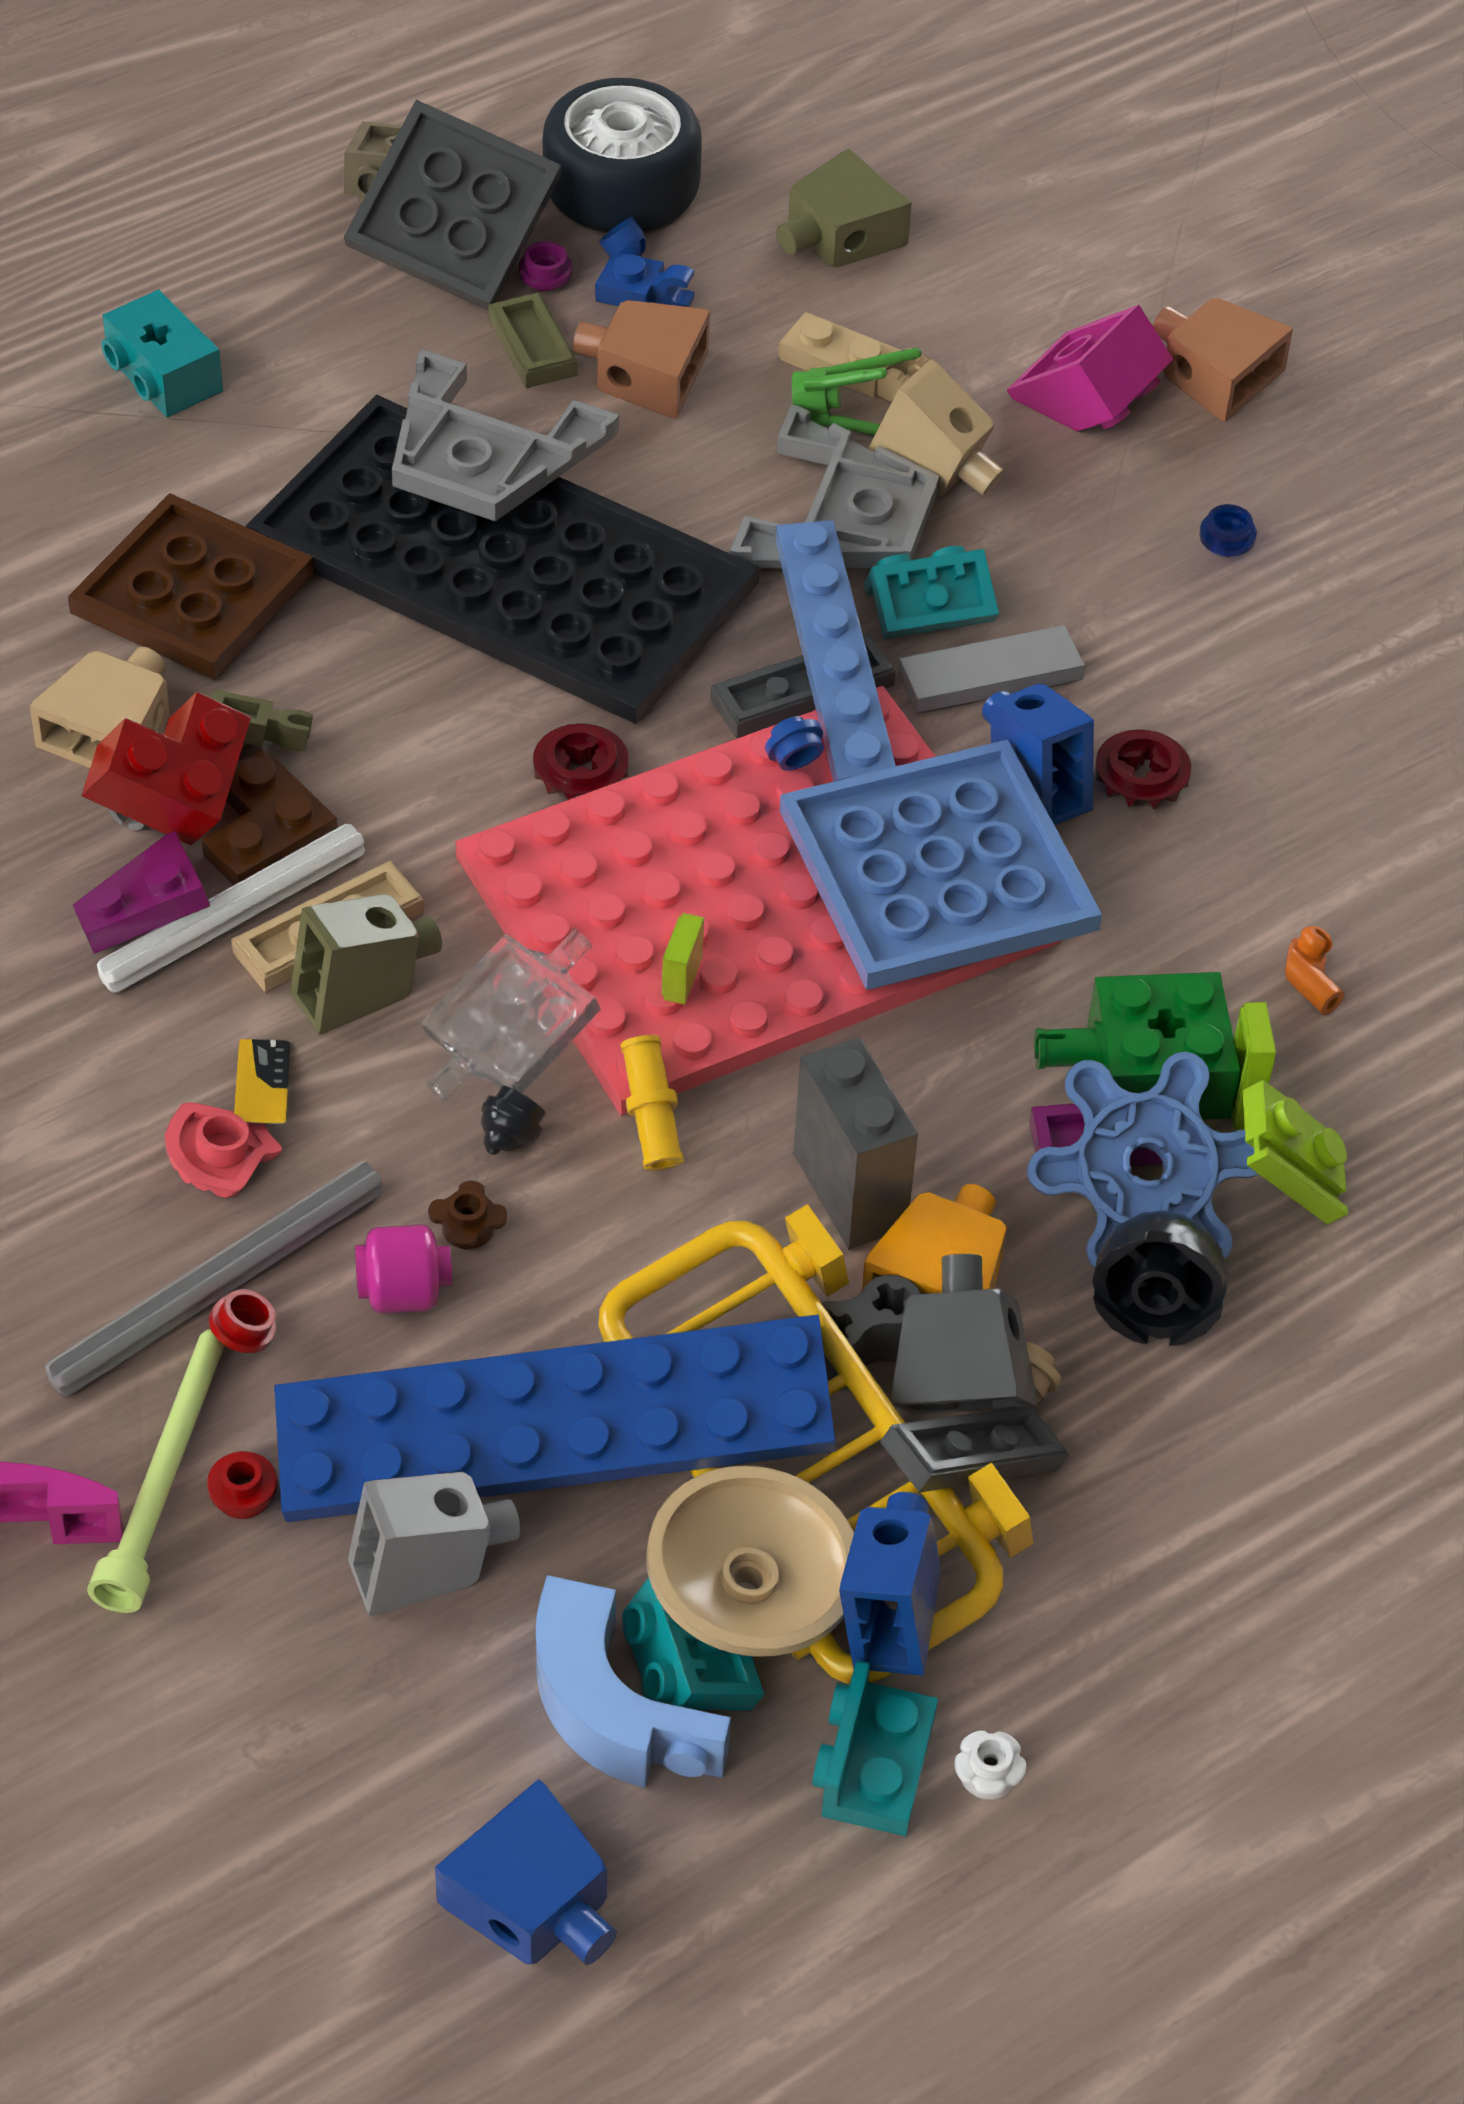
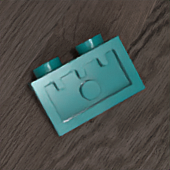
(932, 591)
(681, 1667)
(877, 1753)

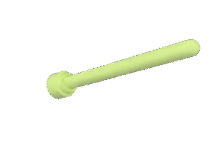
(122, 1576)

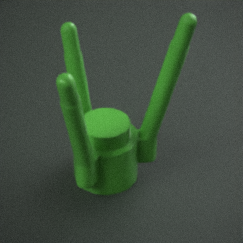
(821, 387)

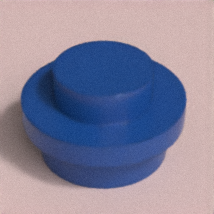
(795, 743)

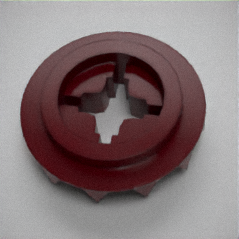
(580, 744)
(1128, 750)

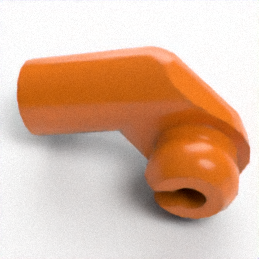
(1306, 969)

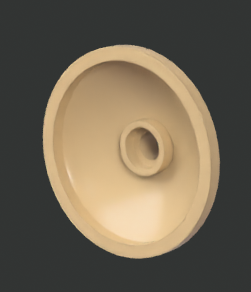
(754, 1530)

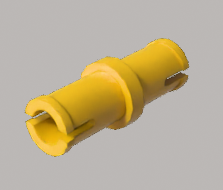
(652, 1102)

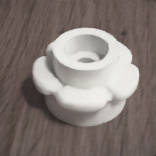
(987, 1780)

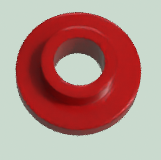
(243, 1321)
(246, 1499)

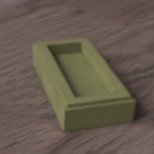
(532, 340)

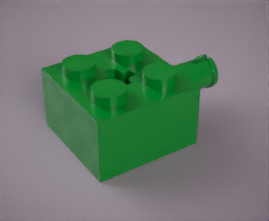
(1143, 1022)

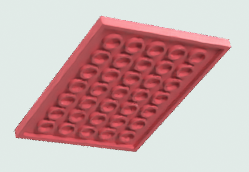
(706, 845)

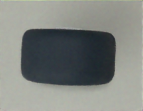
(623, 153)

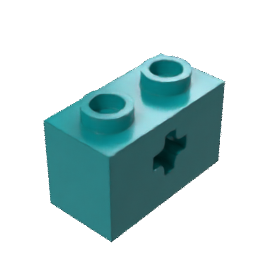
(162, 353)

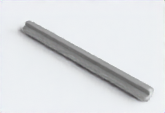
(213, 1279)

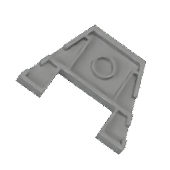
(480, 459)
(870, 495)

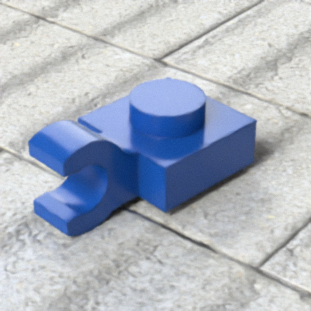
(643, 280)

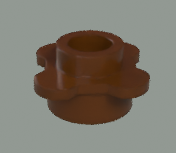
(468, 1230)

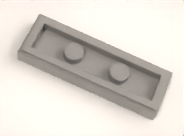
(990, 666)

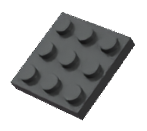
(453, 205)

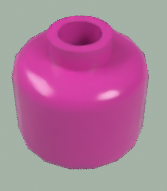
(402, 1269)

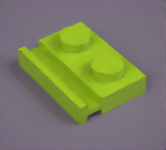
(1295, 1151)

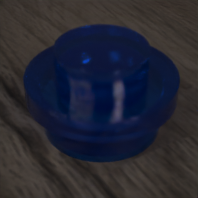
(1228, 530)

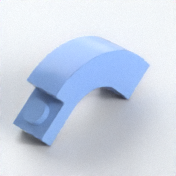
(598, 1712)

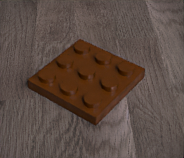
(191, 585)

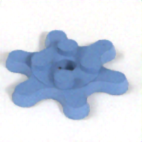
(1159, 1120)

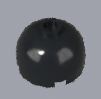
(1160, 1278)

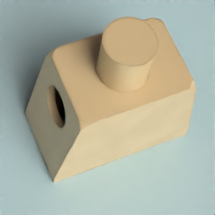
(940, 430)
(95, 698)

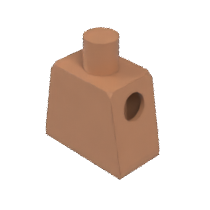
(648, 353)
(1223, 353)

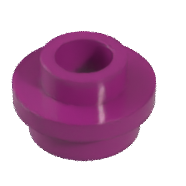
(545, 266)

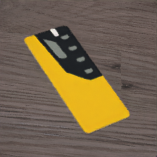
(262, 1081)

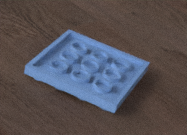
(938, 864)

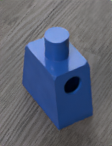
(1051, 743)
(896, 1561)
(529, 1881)

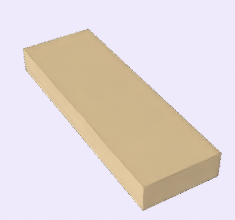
(271, 947)

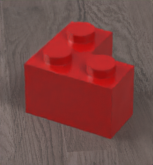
(172, 777)

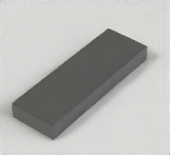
(780, 692)
(950, 1449)

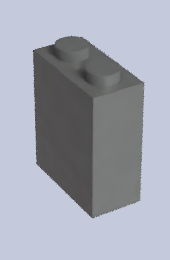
(854, 1141)

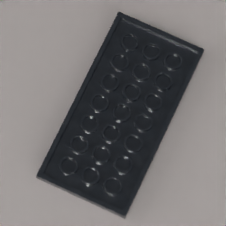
(551, 587)

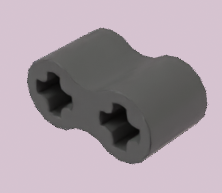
(872, 1319)

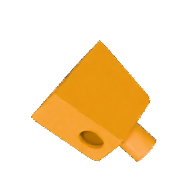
(936, 1229)

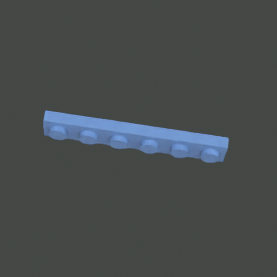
(833, 649)

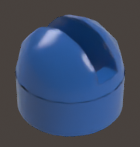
(624, 238)

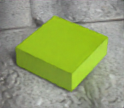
(682, 958)

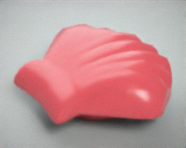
(217, 1148)

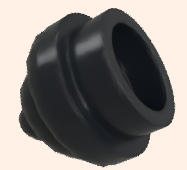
(510, 1120)

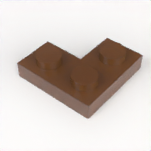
(274, 820)

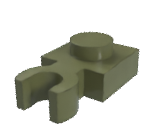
(285, 727)

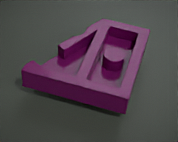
(142, 896)

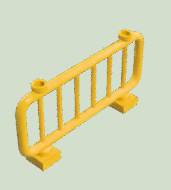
(814, 1254)

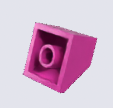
(1095, 371)

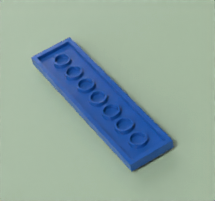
(559, 1415)

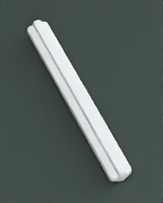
(231, 908)

